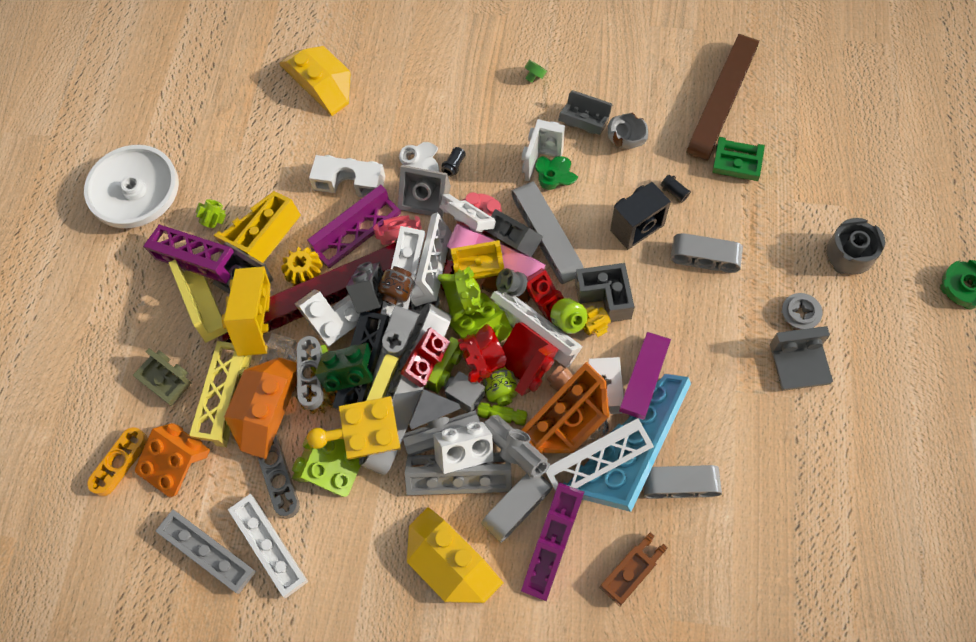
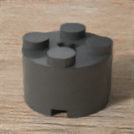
(855, 246)

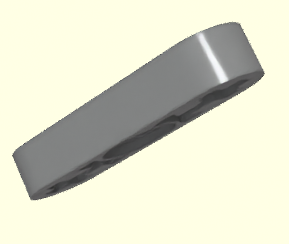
(302, 363)

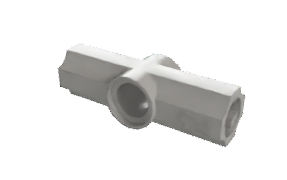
(422, 439)
(516, 447)

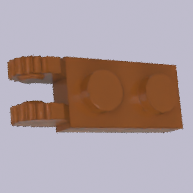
(631, 571)

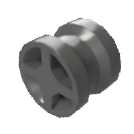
(511, 282)

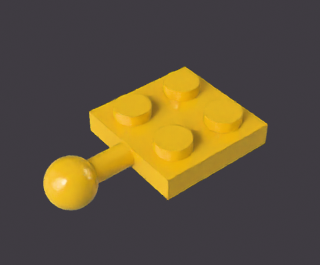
(366, 429)

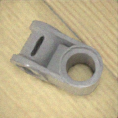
(400, 327)

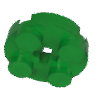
(954, 285)

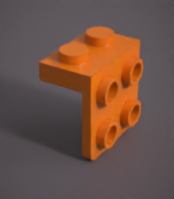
(168, 457)

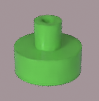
(534, 70)

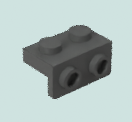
(586, 112)

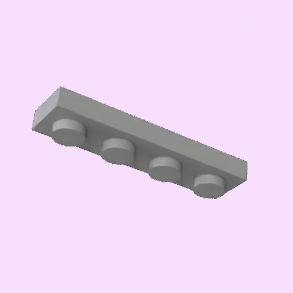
(205, 551)

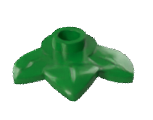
(554, 172)

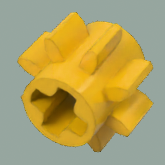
(597, 321)

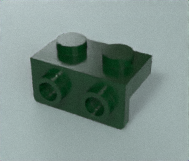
(344, 368)

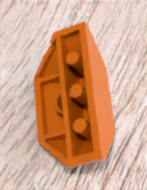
(261, 404)
(570, 414)

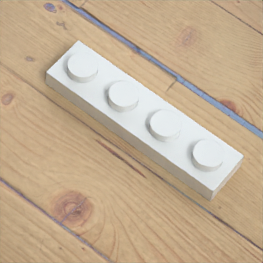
(268, 546)

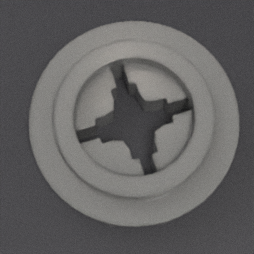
(808, 304)

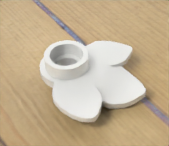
(422, 158)

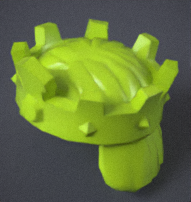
(461, 293)

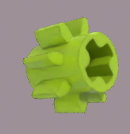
(210, 213)

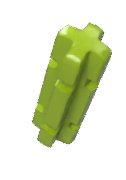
(506, 413)

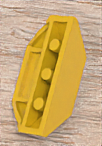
(320, 76)
(448, 561)

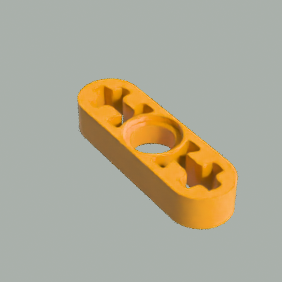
(106, 463)

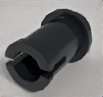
(451, 165)
(675, 188)

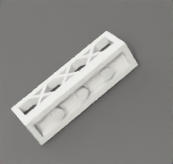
(431, 262)
(518, 312)
(596, 446)

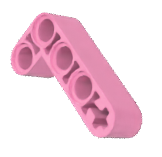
(512, 258)

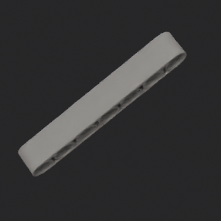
(403, 391)

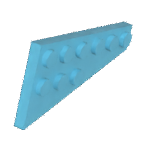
(624, 483)

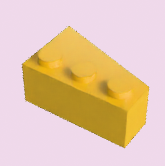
(246, 310)

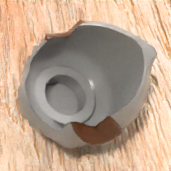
(627, 131)

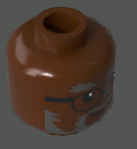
(396, 285)

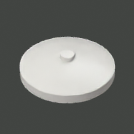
(131, 186)

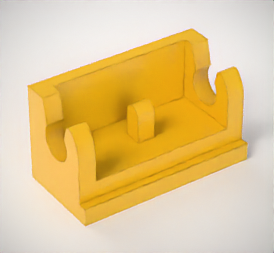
(483, 259)

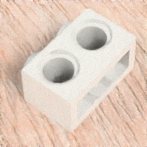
(463, 447)

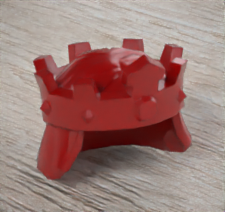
(482, 353)

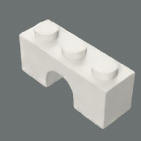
(330, 171)

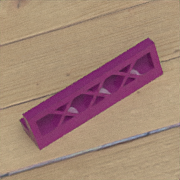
(348, 221)
(196, 263)

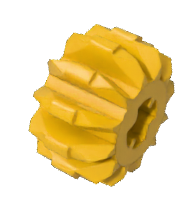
(301, 266)

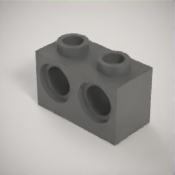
(515, 233)
(364, 287)

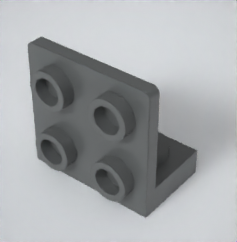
(801, 358)

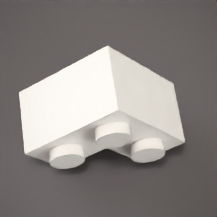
(328, 321)

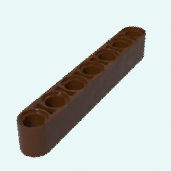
(722, 97)

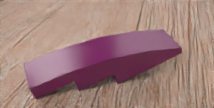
(645, 375)
(552, 541)

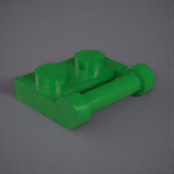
(738, 164)

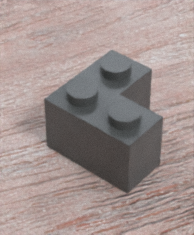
(608, 285)

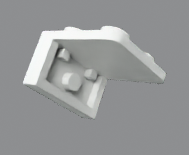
(545, 139)

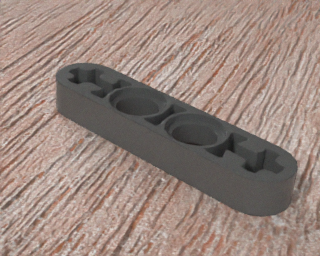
(273, 470)

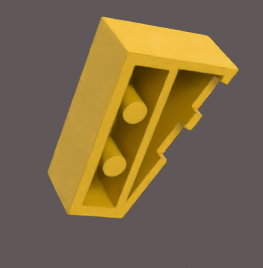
(263, 227)

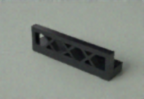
(365, 332)

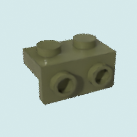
(163, 378)

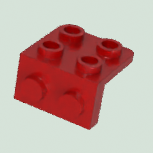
(528, 357)

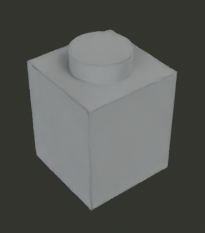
(464, 392)

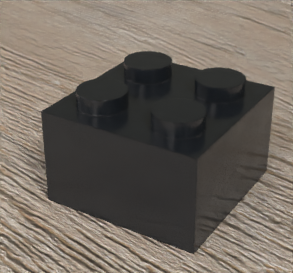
(639, 215)

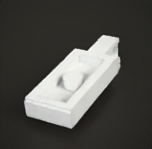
(467, 213)

